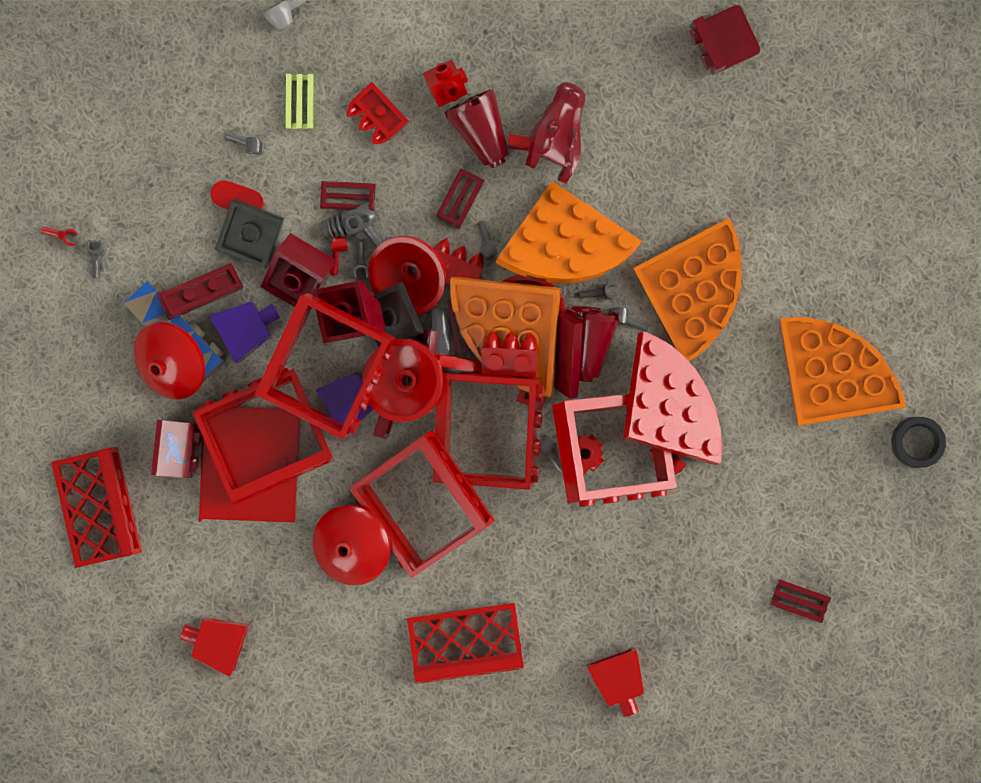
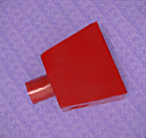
(217, 643)
(619, 680)

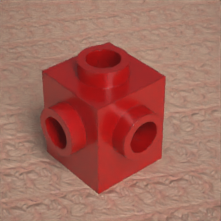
(446, 83)
(594, 459)

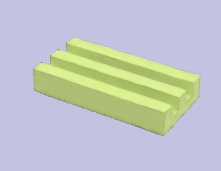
(310, 101)

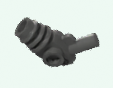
(353, 222)

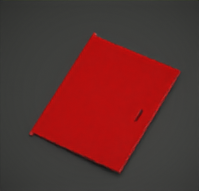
(252, 446)

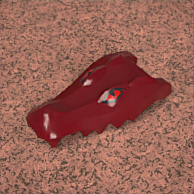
(558, 131)

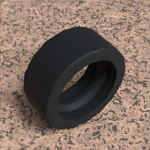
(939, 442)

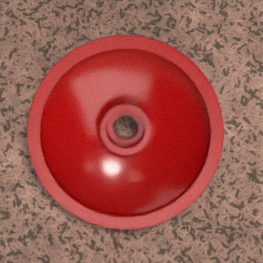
(392, 265)
(169, 360)
(392, 396)
(363, 537)

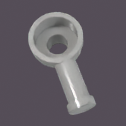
(280, 15)

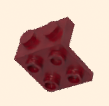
(724, 39)

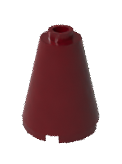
(481, 127)
(596, 338)

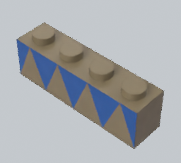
(148, 310)

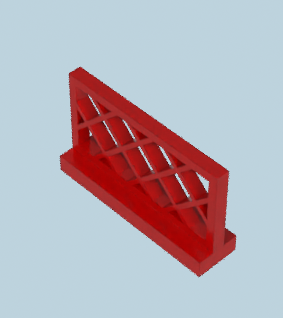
(116, 496)
(468, 667)

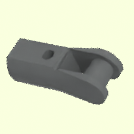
(440, 322)

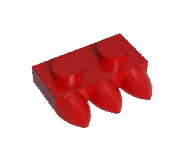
(378, 113)
(456, 263)
(510, 358)

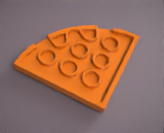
(566, 241)
(695, 287)
(507, 308)
(835, 372)

